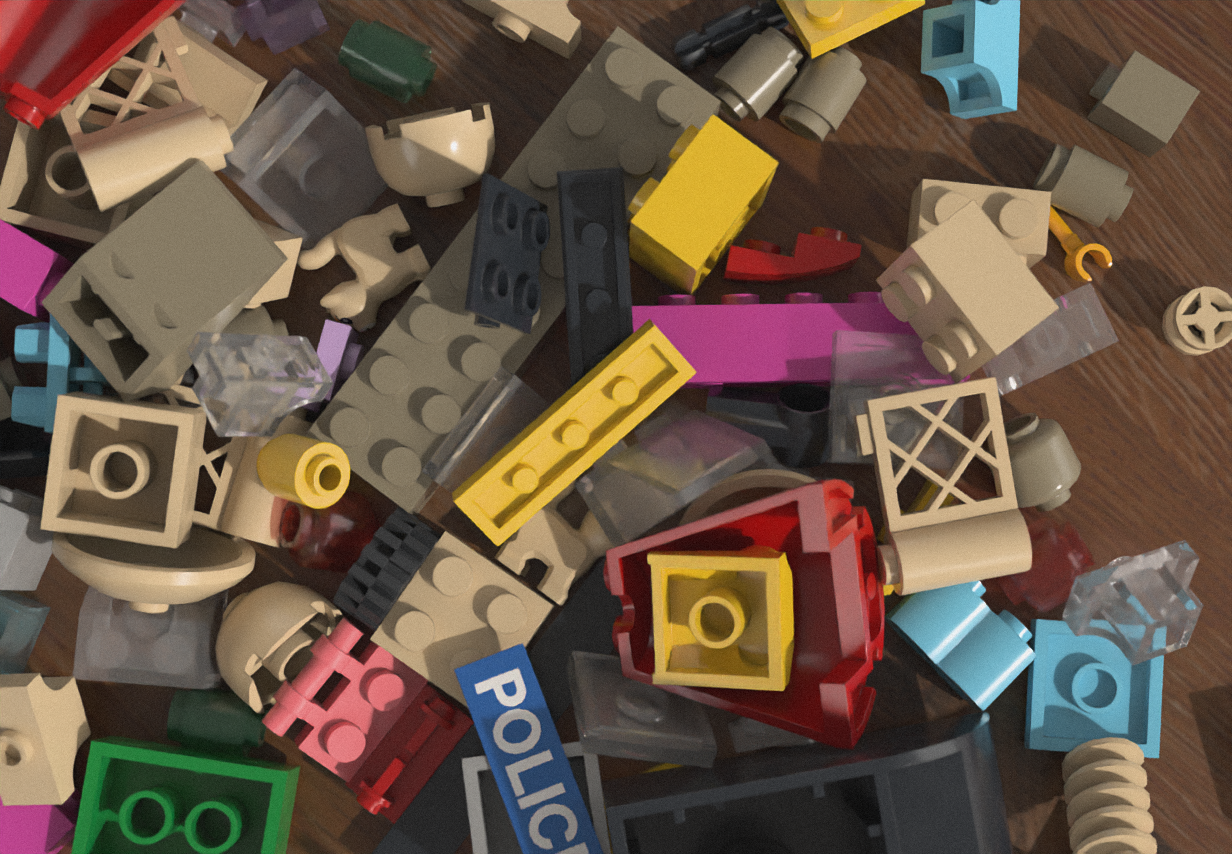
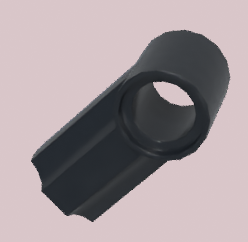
(789, 421)

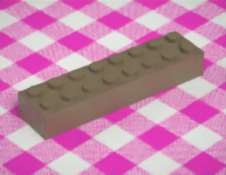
(432, 356)

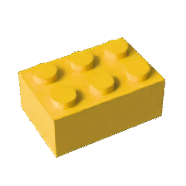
(699, 206)

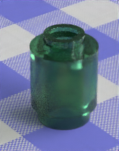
(387, 60)
(215, 722)

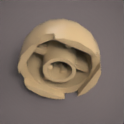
(434, 152)
(270, 638)

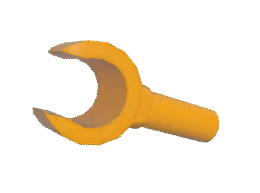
(1076, 249)

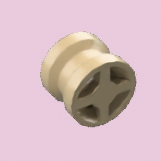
(1211, 317)

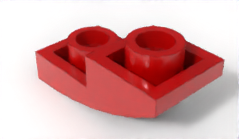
(812, 258)

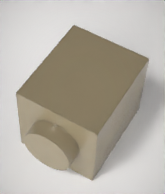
(1141, 103)

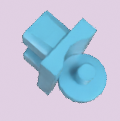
(52, 346)

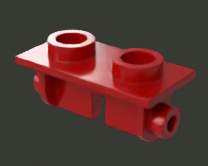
(409, 754)

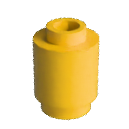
(304, 470)

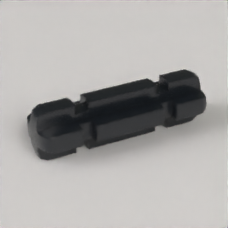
(726, 33)

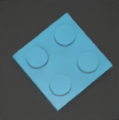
(1089, 692)

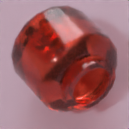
(330, 535)
(1056, 560)

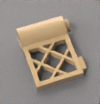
(157, 144)
(241, 500)
(955, 540)

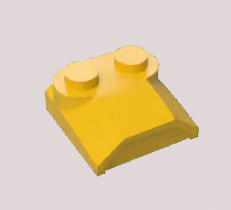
(722, 618)

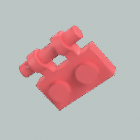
(359, 708)

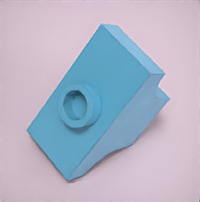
(974, 54)

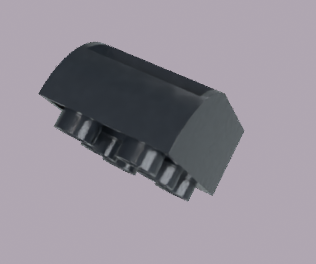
(893, 793)

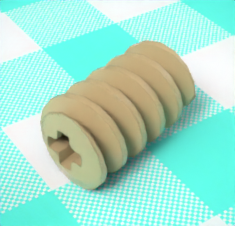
(1108, 798)

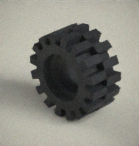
(386, 567)

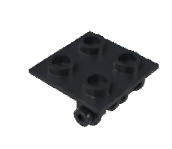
(506, 257)

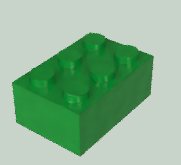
(182, 801)

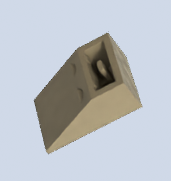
(160, 279)

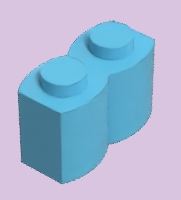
(964, 640)

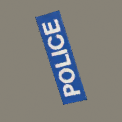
(526, 755)

